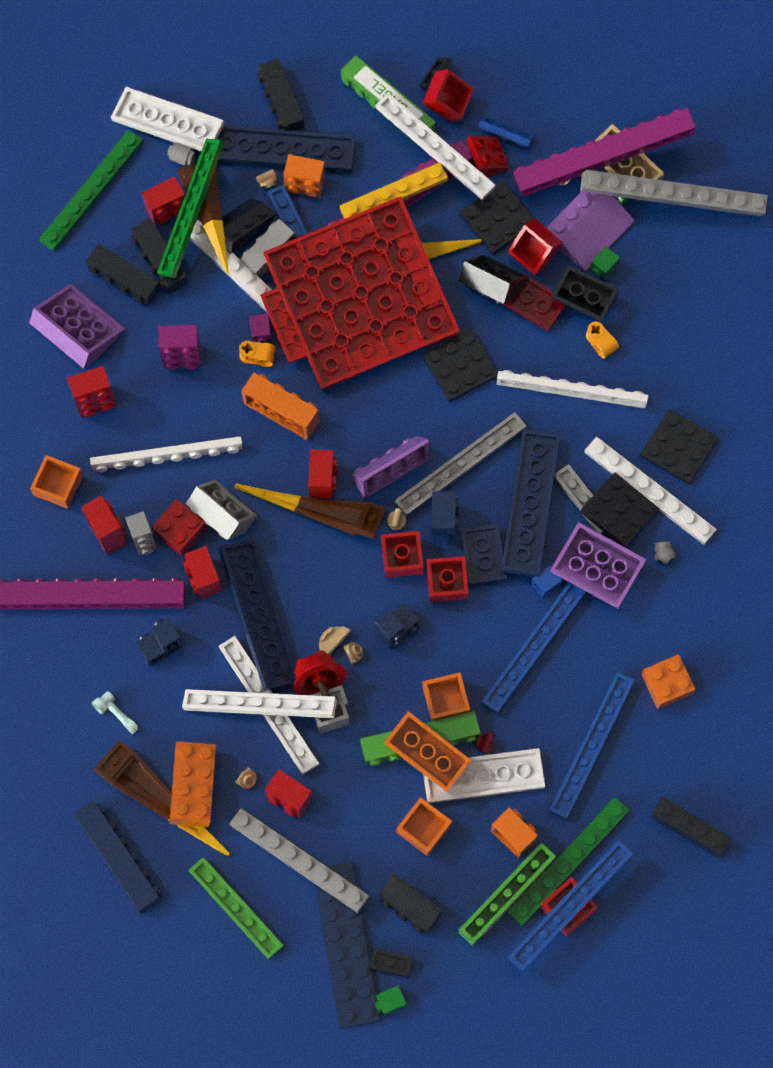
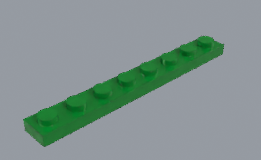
(91, 190)
(190, 208)
(568, 861)

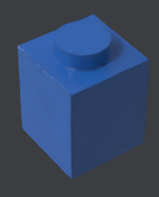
(546, 582)

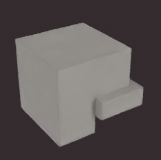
(341, 716)

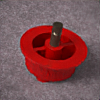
(318, 674)

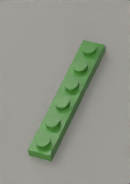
(235, 908)

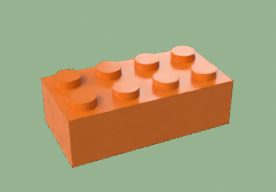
(280, 405)
(427, 751)
(192, 784)

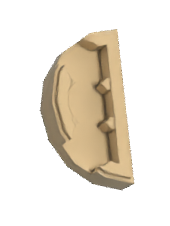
(333, 638)

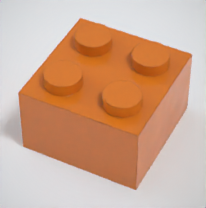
(304, 175)
(56, 481)
(668, 682)
(445, 696)
(424, 826)
(514, 832)

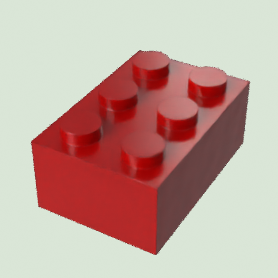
(92, 392)
(105, 524)

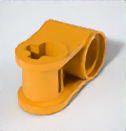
(602, 342)
(259, 353)

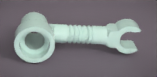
(106, 702)

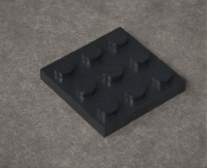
(496, 217)
(460, 365)
(678, 446)
(619, 510)

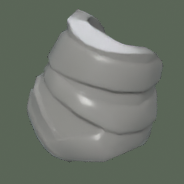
(664, 552)

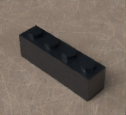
(281, 96)
(153, 249)
(123, 275)
(690, 827)

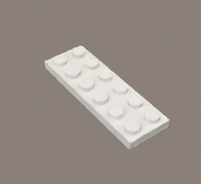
(166, 119)
(492, 776)

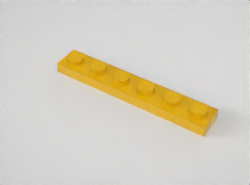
(404, 187)

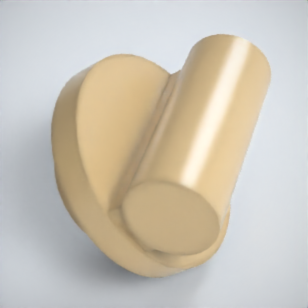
(267, 179)
(396, 519)
(354, 652)
(247, 779)

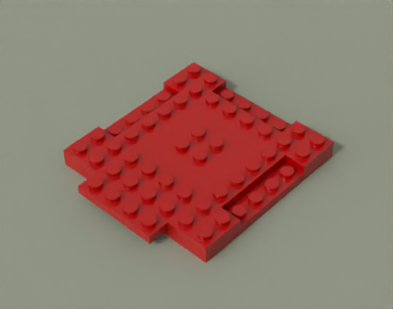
(356, 295)

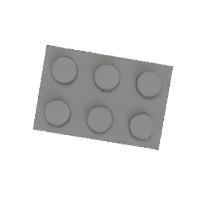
(220, 509)

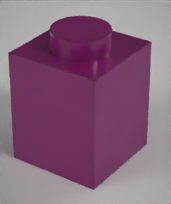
(260, 328)

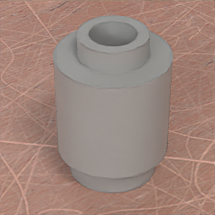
(181, 154)

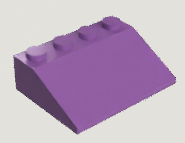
(589, 226)
(76, 325)
(391, 466)
(598, 565)

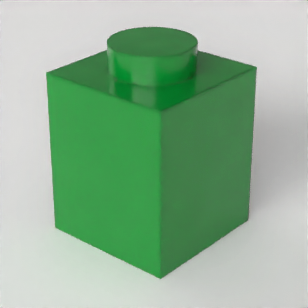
(604, 263)
(390, 1001)

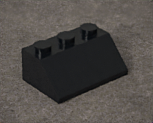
(246, 223)
(492, 279)
(585, 293)
(409, 904)

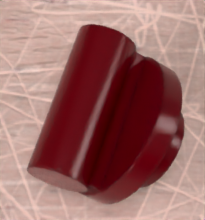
(485, 743)

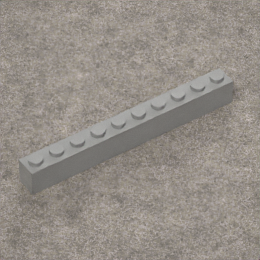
(673, 193)

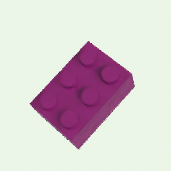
(180, 346)

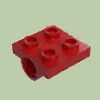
(487, 154)

